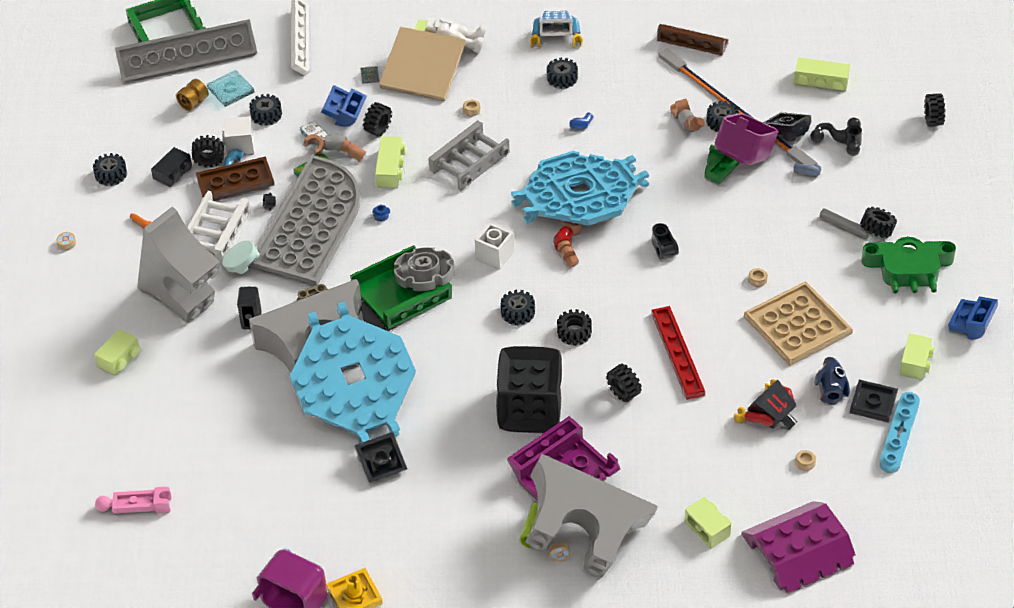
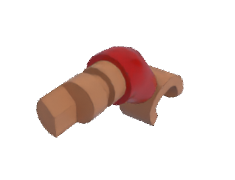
(563, 243)

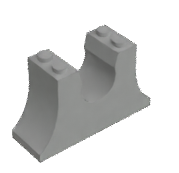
(176, 266)
(287, 329)
(581, 499)

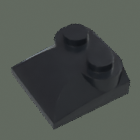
(790, 124)
(380, 457)

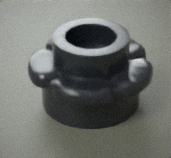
(269, 201)

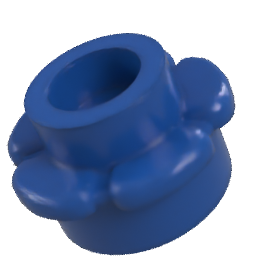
(381, 212)

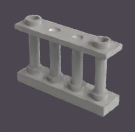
(463, 142)

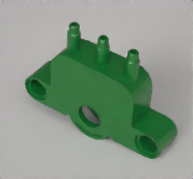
(907, 265)

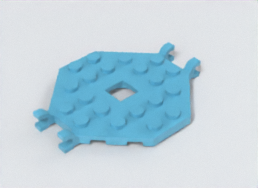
(551, 196)
(363, 404)

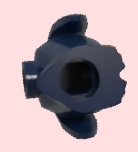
(832, 381)

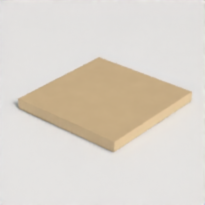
(422, 63)
(798, 323)

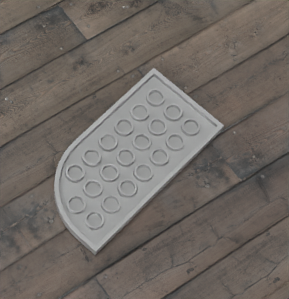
(310, 222)

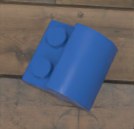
(343, 105)
(973, 316)

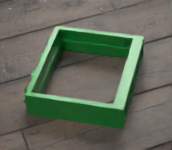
(157, 8)

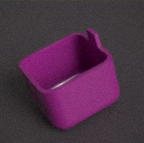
(745, 139)
(291, 582)

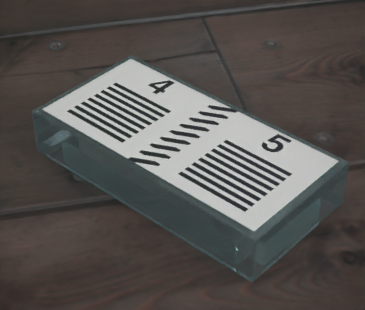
(313, 128)

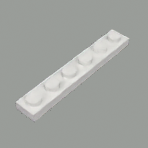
(300, 36)

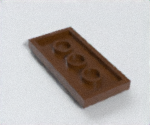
(235, 178)

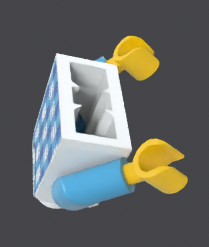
(556, 24)

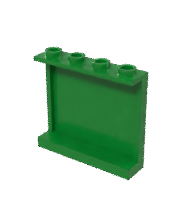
(389, 299)

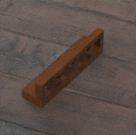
(692, 39)

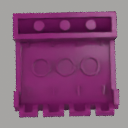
(566, 445)
(802, 545)

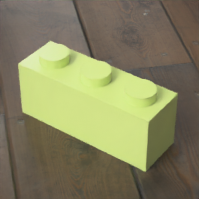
(822, 74)
(390, 162)

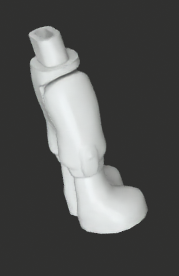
(473, 39)

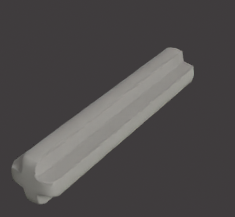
(844, 223)

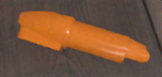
(139, 220)

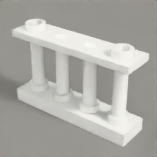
(233, 224)

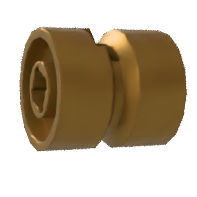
(192, 94)

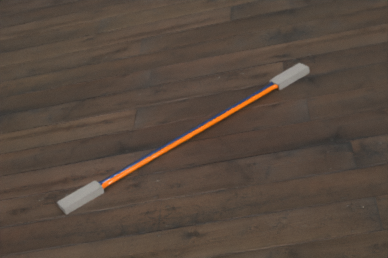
(680, 65)

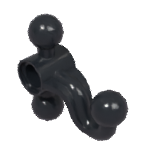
(850, 136)

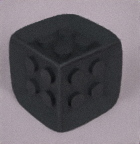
(528, 389)

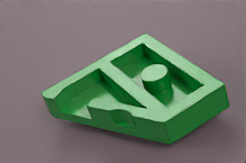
(719, 165)

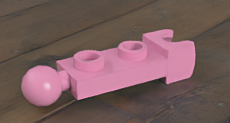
(136, 501)

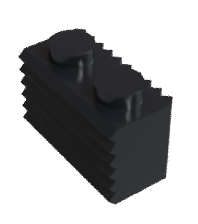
(171, 167)
(248, 305)

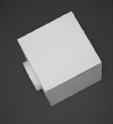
(238, 135)
(494, 245)

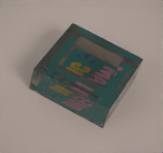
(369, 74)

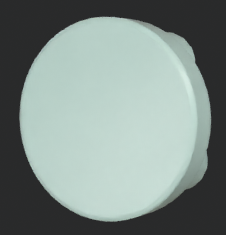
(240, 257)

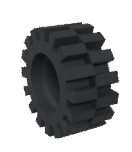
(934, 109)
(377, 119)
(204, 158)
(878, 222)
(576, 335)
(623, 382)

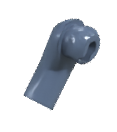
(811, 170)

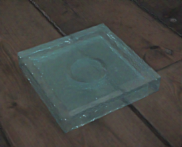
(230, 88)

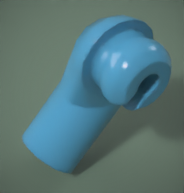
(234, 154)

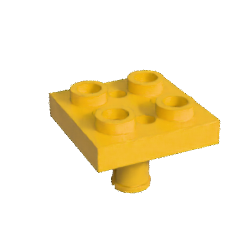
(351, 589)

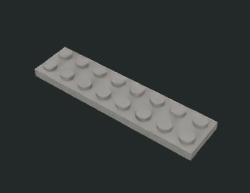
(186, 50)

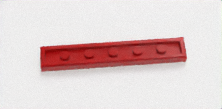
(678, 352)

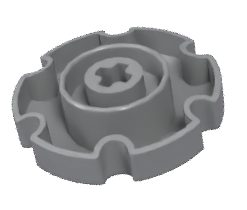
(424, 269)

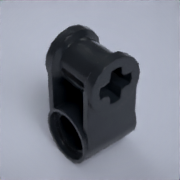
(663, 241)

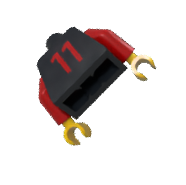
(770, 407)

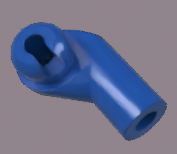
(581, 123)

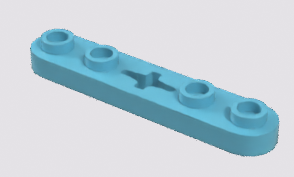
(894, 446)

